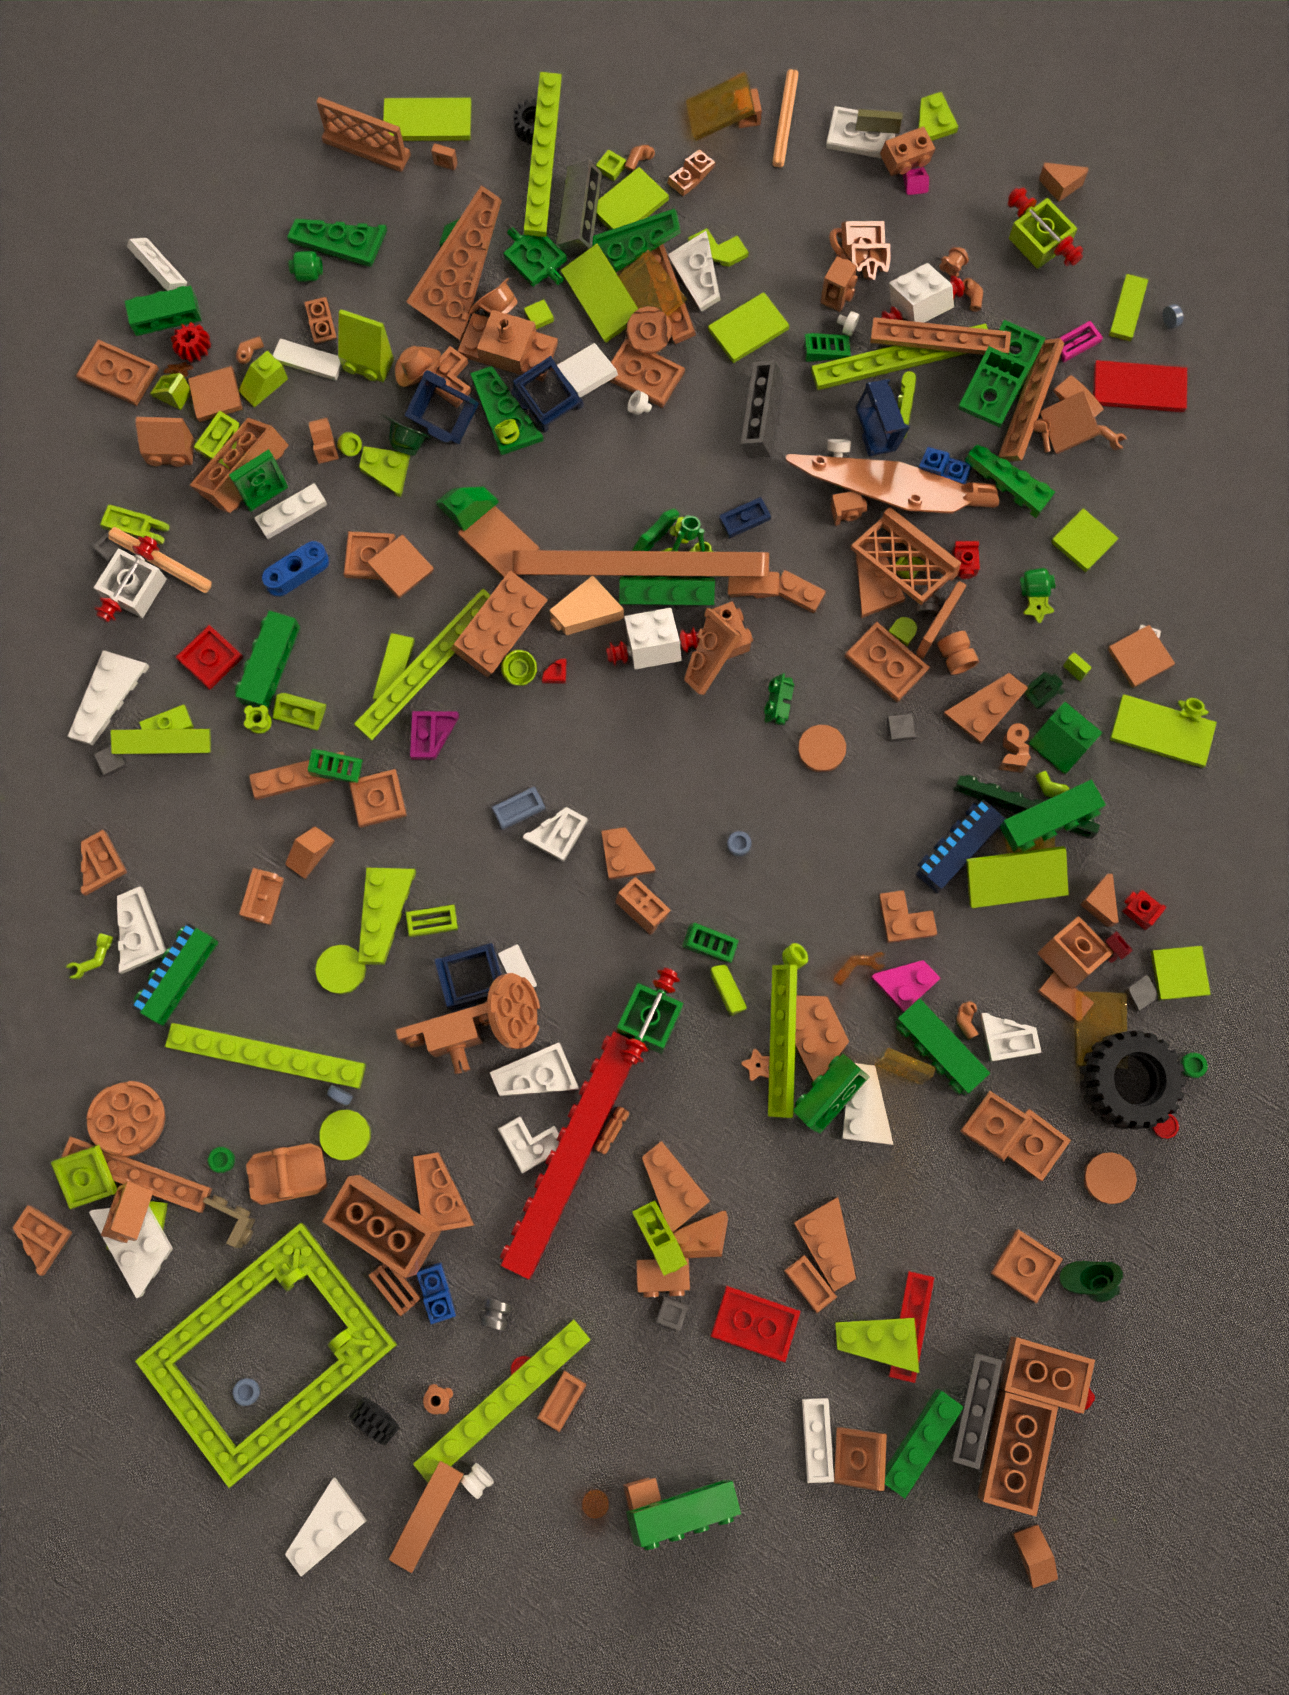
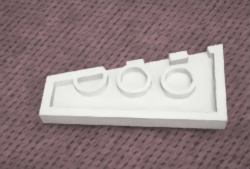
(106, 691)

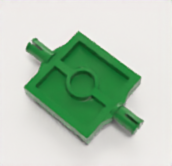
(535, 257)

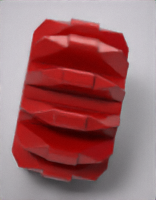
(191, 342)

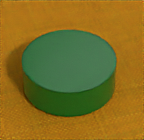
(1194, 1065)
(221, 1160)

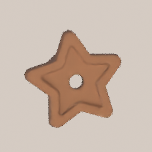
(750, 1064)

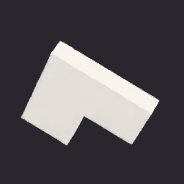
(527, 1150)

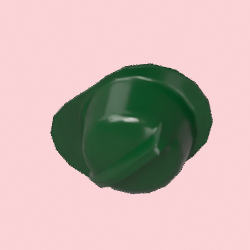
(405, 439)
(1095, 1279)

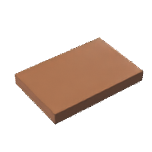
(117, 372)
(646, 373)
(495, 539)
(940, 619)
(887, 662)

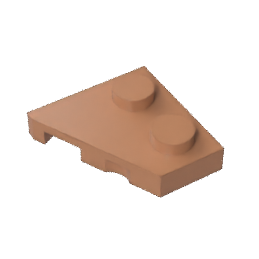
(624, 855)
(99, 862)
(41, 1237)
(703, 1237)

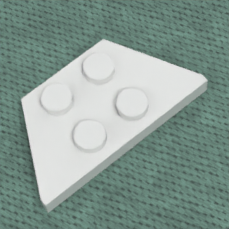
(140, 1258)

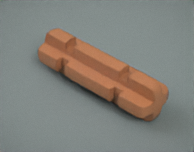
(611, 1130)

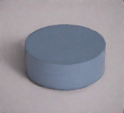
(1173, 316)
(739, 844)
(339, 1095)
(246, 1392)

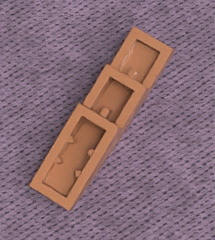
(426, 1516)

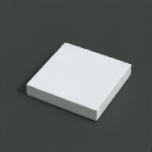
(587, 370)

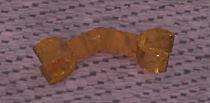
(857, 960)

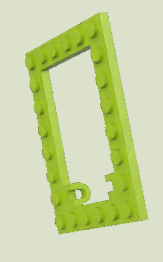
(287, 1261)

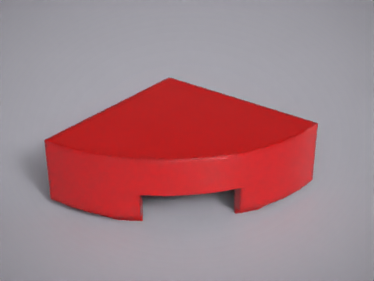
(555, 672)

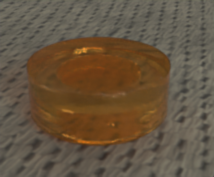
(595, 1503)

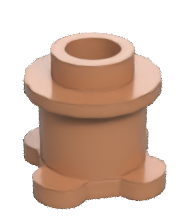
(954, 261)
(444, 1394)

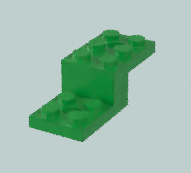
(1001, 375)

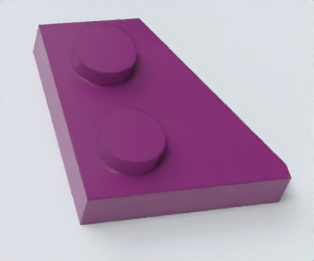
(430, 733)

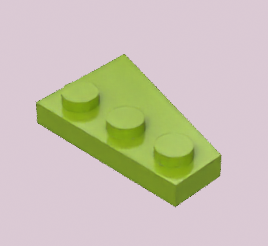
(881, 1340)

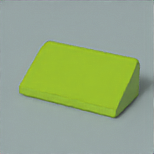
(299, 711)
(727, 989)

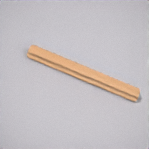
(785, 118)
(163, 561)

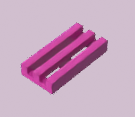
(1085, 346)

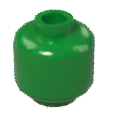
(306, 266)
(1037, 583)

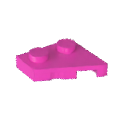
(906, 983)

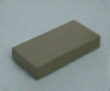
(878, 121)

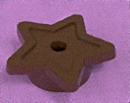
(178, 368)

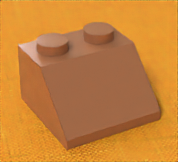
(165, 441)
(1075, 952)

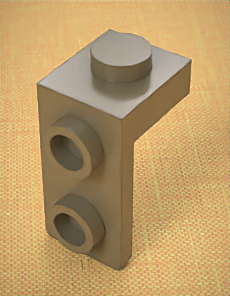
(242, 1231)

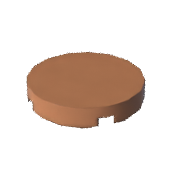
(648, 330)
(822, 748)
(1110, 1178)

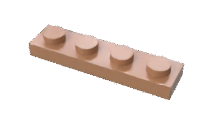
(287, 779)

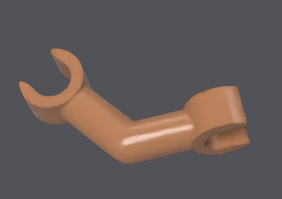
(1112, 437)

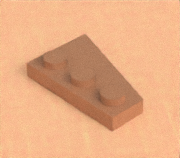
(875, 589)
(713, 649)
(987, 707)
(673, 1186)
(438, 1194)
(828, 1243)

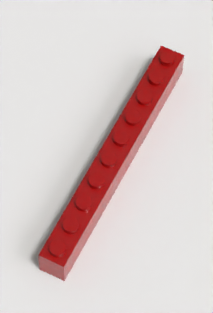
(568, 1160)

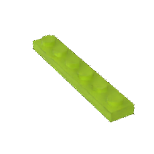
(782, 1041)

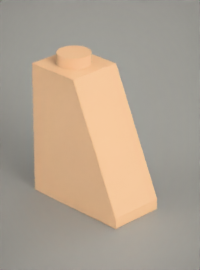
(585, 608)

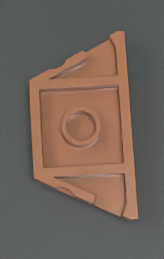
(817, 1034)

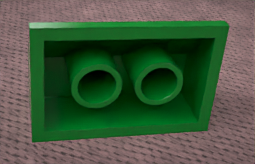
(830, 1093)

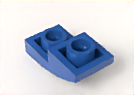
(942, 465)
(436, 1293)

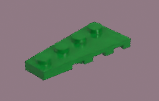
(632, 240)
(344, 241)
(501, 406)
(1009, 478)

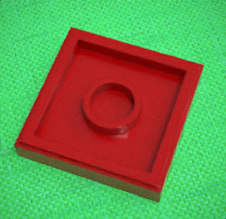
(209, 657)

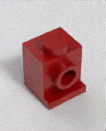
(967, 550)
(1143, 917)

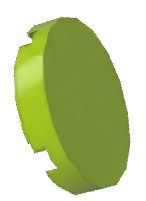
(340, 970)
(345, 1135)

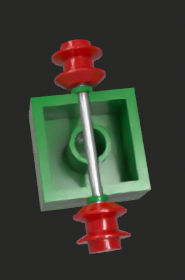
(650, 1017)

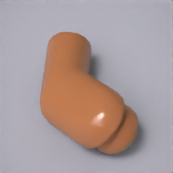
(637, 154)
(964, 1019)

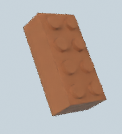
(499, 624)
(382, 1225)
(1017, 1453)

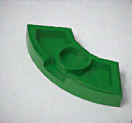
(659, 529)

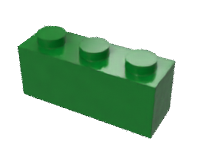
(163, 310)

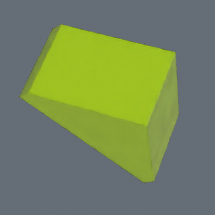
(172, 390)

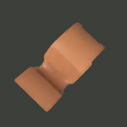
(323, 441)
(1015, 742)

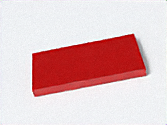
(1140, 386)

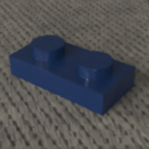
(745, 517)

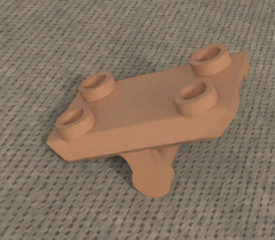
(286, 1173)

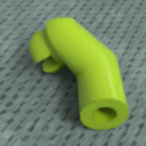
(1050, 788)

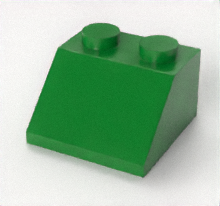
(1065, 738)

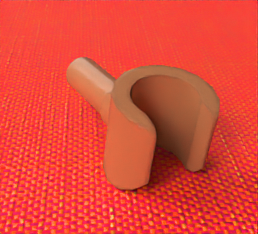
(1044, 427)

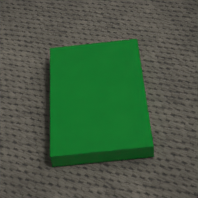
(259, 480)

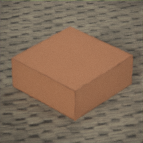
(444, 156)

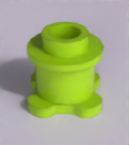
(254, 715)

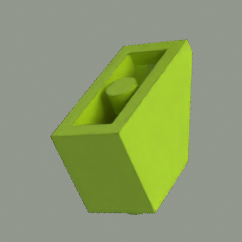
(262, 379)

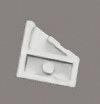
(558, 834)
(1008, 1039)

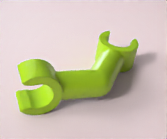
(103, 943)

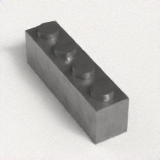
(579, 208)
(762, 409)
(978, 1411)

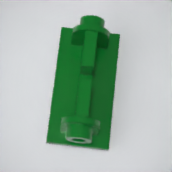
(775, 709)

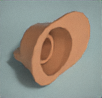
(499, 299)

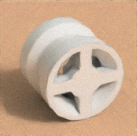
(477, 1481)

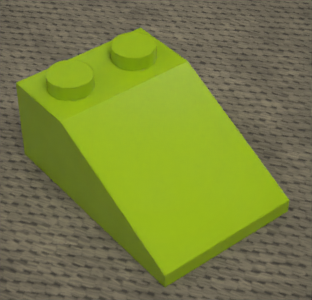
(363, 346)

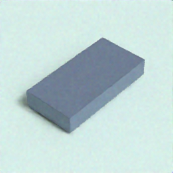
(518, 808)

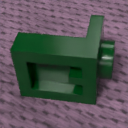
(1044, 689)

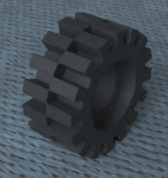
(521, 116)
(374, 1421)

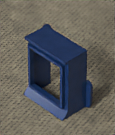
(421, 399)
(526, 401)
(879, 418)
(460, 1003)

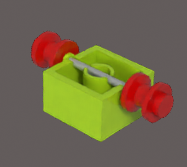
(1042, 231)

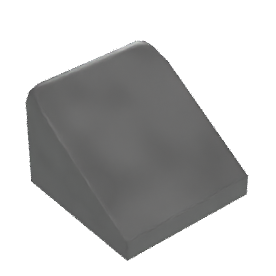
(1141, 993)

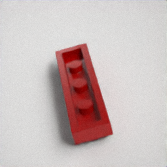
(915, 1305)

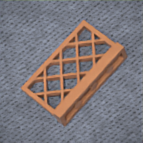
(360, 143)
(921, 545)

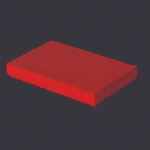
(755, 1323)

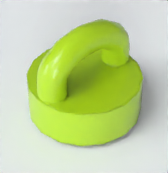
(506, 428)
(349, 444)
(795, 955)

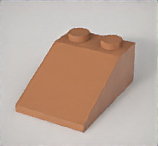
(1047, 1374)

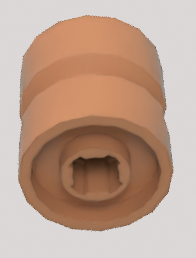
(957, 650)

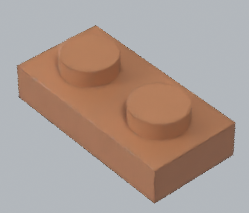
(800, 591)

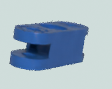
(279, 576)

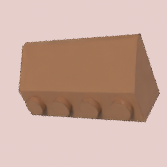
(252, 440)

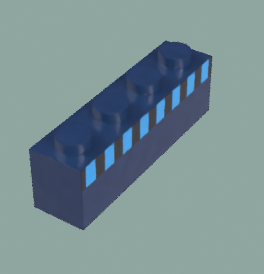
(961, 845)

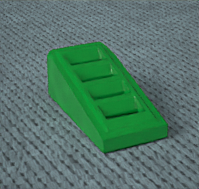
(825, 339)
(314, 771)
(707, 951)

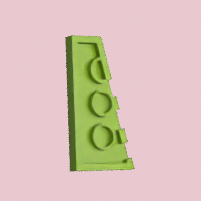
(382, 908)

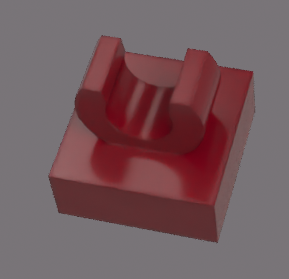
(1118, 946)

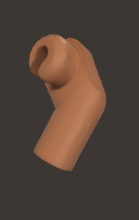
(975, 293)
(247, 348)

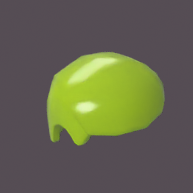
(518, 667)

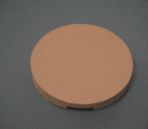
(513, 1011)
(125, 1119)

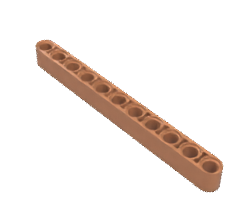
(641, 563)

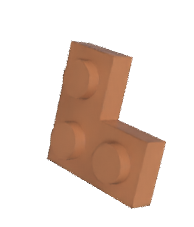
(449, 366)
(901, 925)

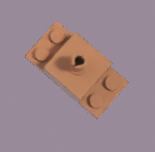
(506, 343)
(448, 1034)

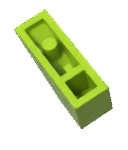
(659, 1238)

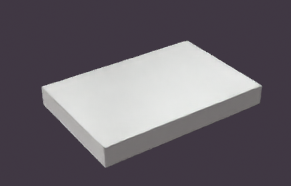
(845, 138)

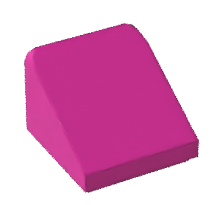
(916, 181)

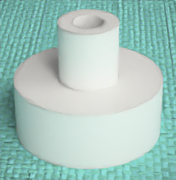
(848, 322)
(638, 403)
(838, 446)

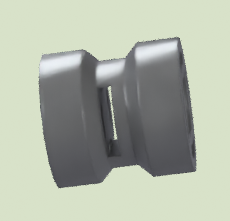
(929, 608)
(496, 1314)

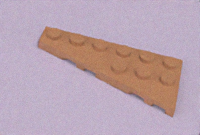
(454, 274)

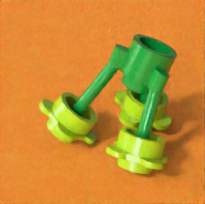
(687, 529)

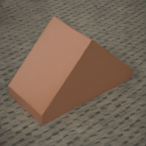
(1062, 179)
(308, 851)
(1102, 902)
(1036, 1556)

